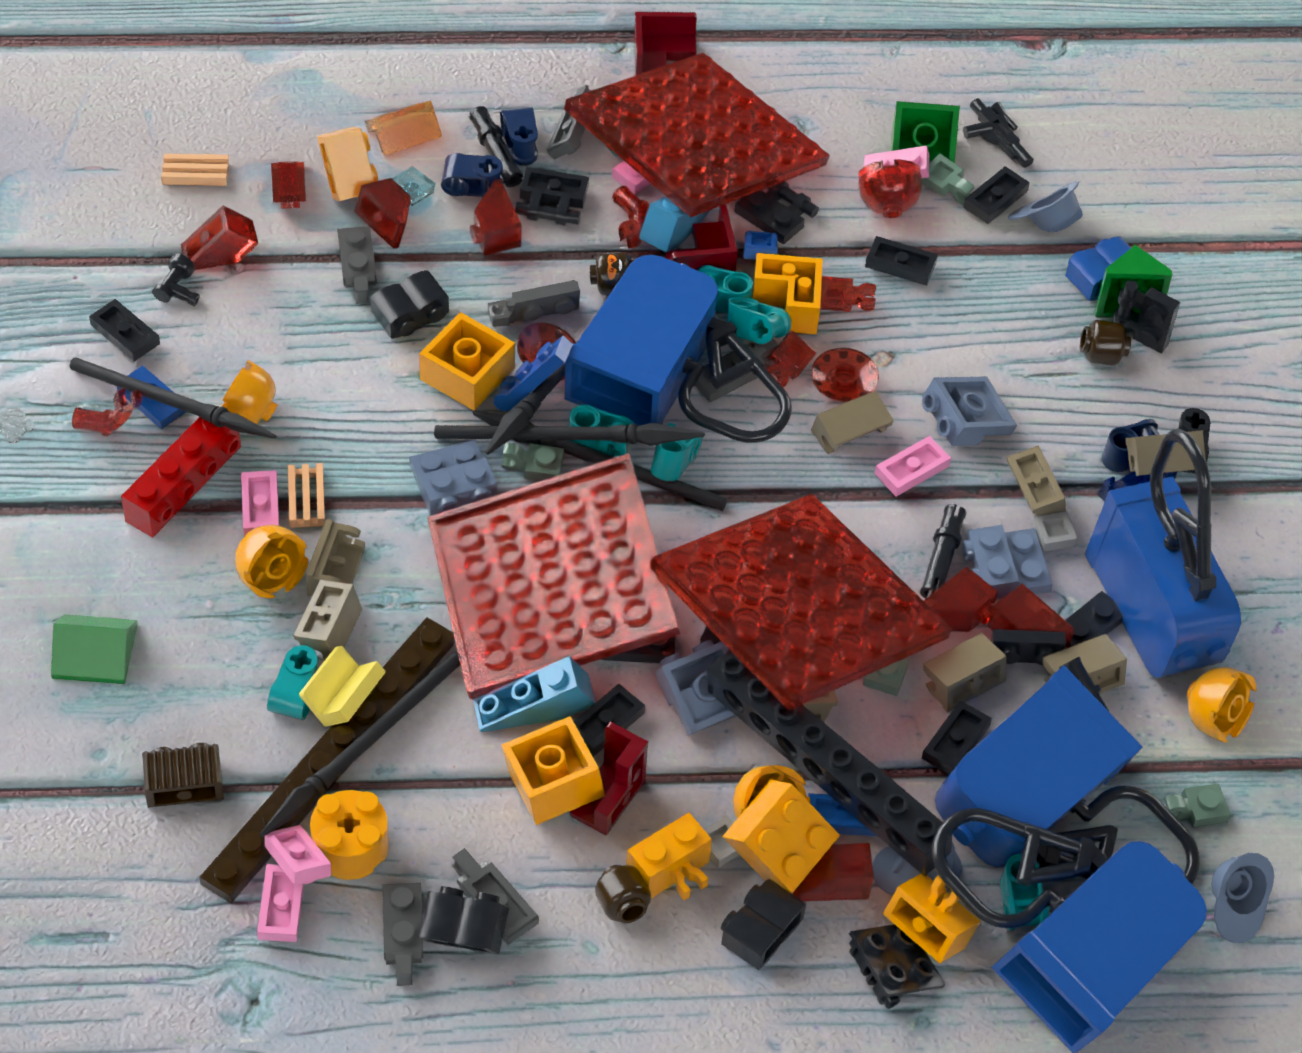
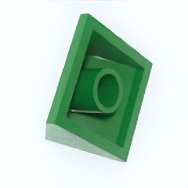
(926, 126)
(1131, 266)
(92, 648)

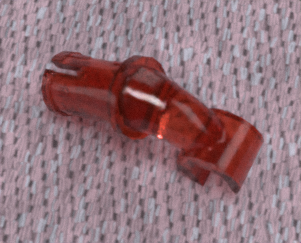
(636, 211)
(108, 420)

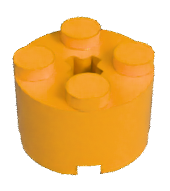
(350, 832)

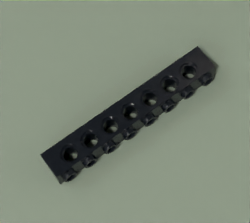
(829, 763)

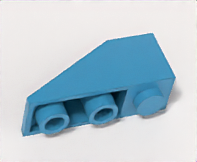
(667, 225)
(536, 698)

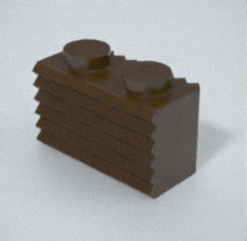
(182, 775)

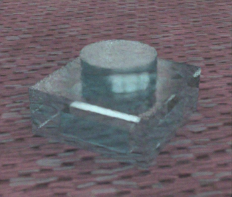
(415, 184)

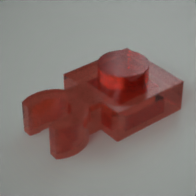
(840, 294)
(790, 358)

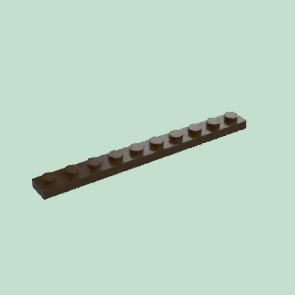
(404, 670)

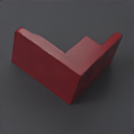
(663, 38)
(713, 245)
(621, 777)

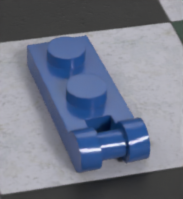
(532, 374)

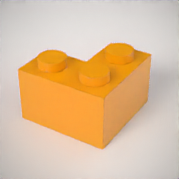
(790, 284)

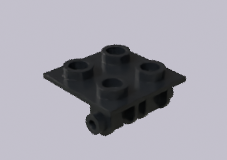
(893, 963)

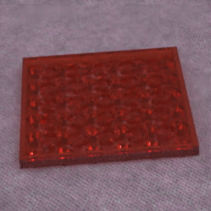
(696, 133)
(551, 575)
(800, 600)

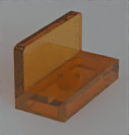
(405, 127)

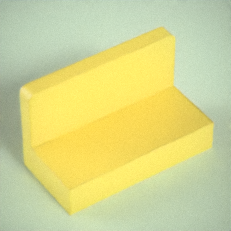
(340, 687)

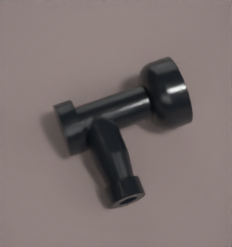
(180, 268)

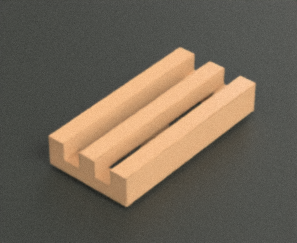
(202, 169)
(306, 473)

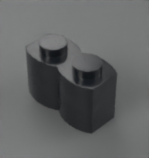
(410, 304)
(464, 921)
(762, 923)

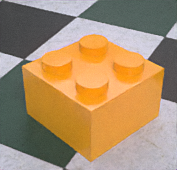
(467, 361)
(553, 770)
(781, 835)

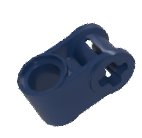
(520, 134)
(469, 174)
(1116, 452)

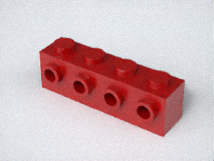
(178, 475)

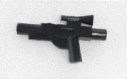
(996, 130)

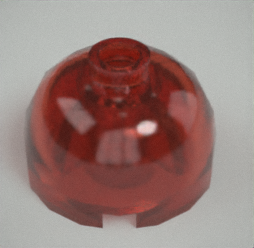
(890, 188)

